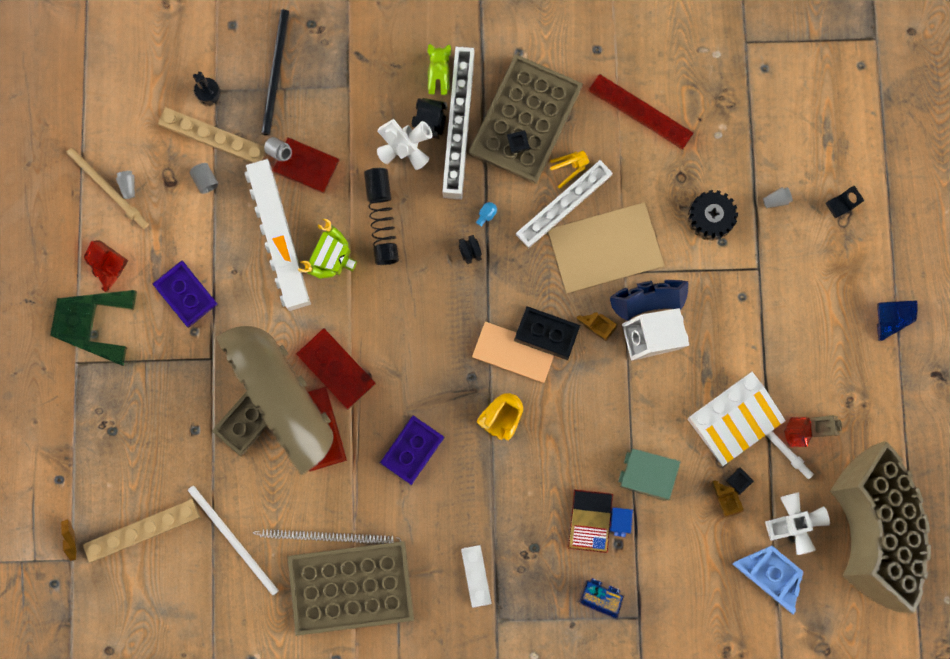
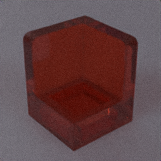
(798, 432)

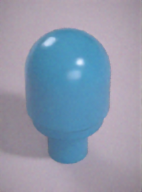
(486, 213)

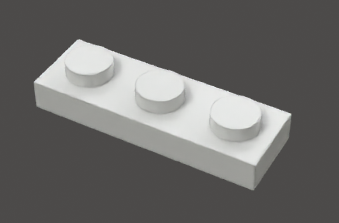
(476, 576)

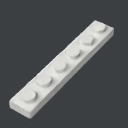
(564, 204)

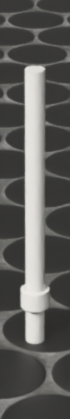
(796, 462)

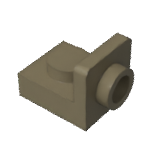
(825, 426)

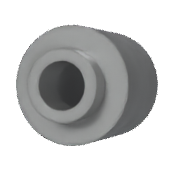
(277, 149)

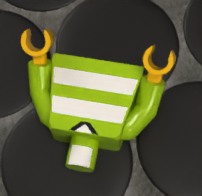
(329, 255)

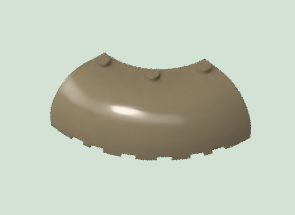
(278, 394)
(885, 529)

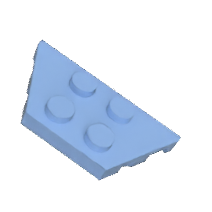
(774, 575)

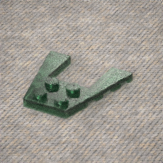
(75, 319)

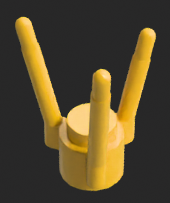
(577, 160)

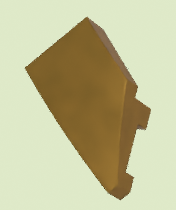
(598, 324)
(727, 499)
(69, 543)

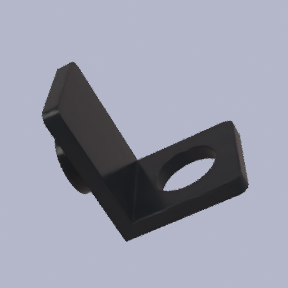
(841, 204)

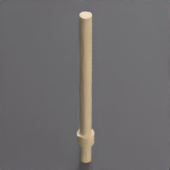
(132, 212)

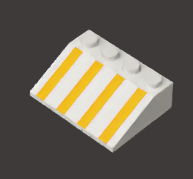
(736, 419)

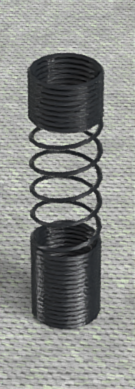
(378, 191)

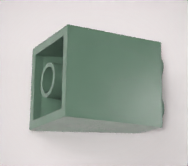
(649, 474)

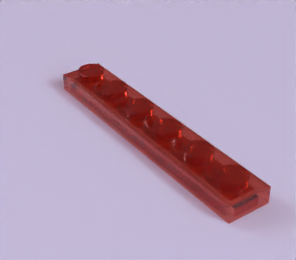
(641, 111)

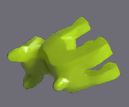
(439, 68)

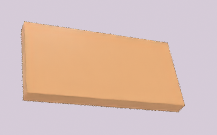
(499, 349)

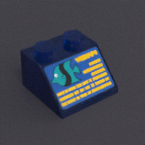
(600, 598)

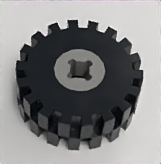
(712, 225)

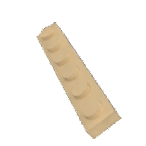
(212, 136)
(141, 530)

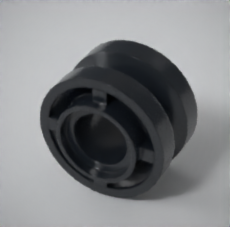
(470, 249)

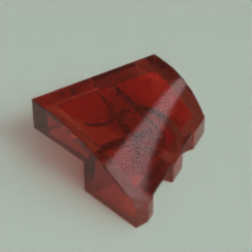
(105, 263)

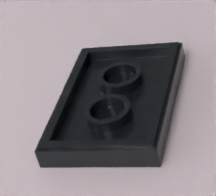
(547, 333)

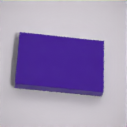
(185, 294)
(412, 450)

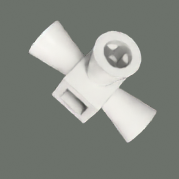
(404, 143)
(797, 523)

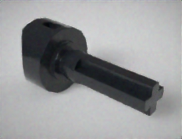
(206, 89)

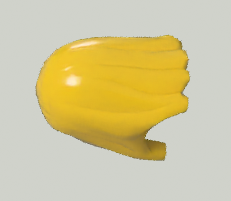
(502, 416)

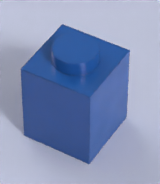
(621, 521)

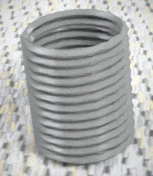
(203, 178)

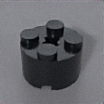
(432, 113)

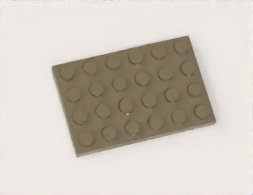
(531, 101)
(350, 588)

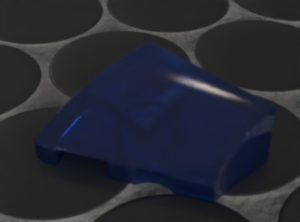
(895, 317)

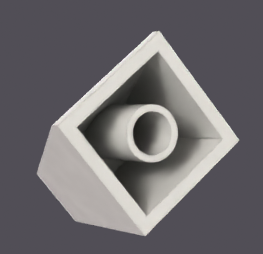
(655, 334)

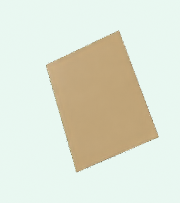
(605, 247)

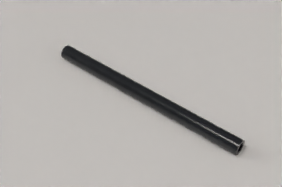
(275, 72)

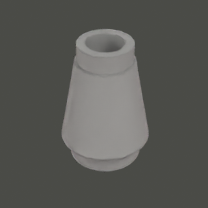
(126, 184)
(778, 198)

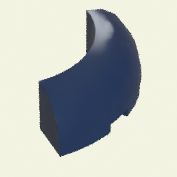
(649, 297)

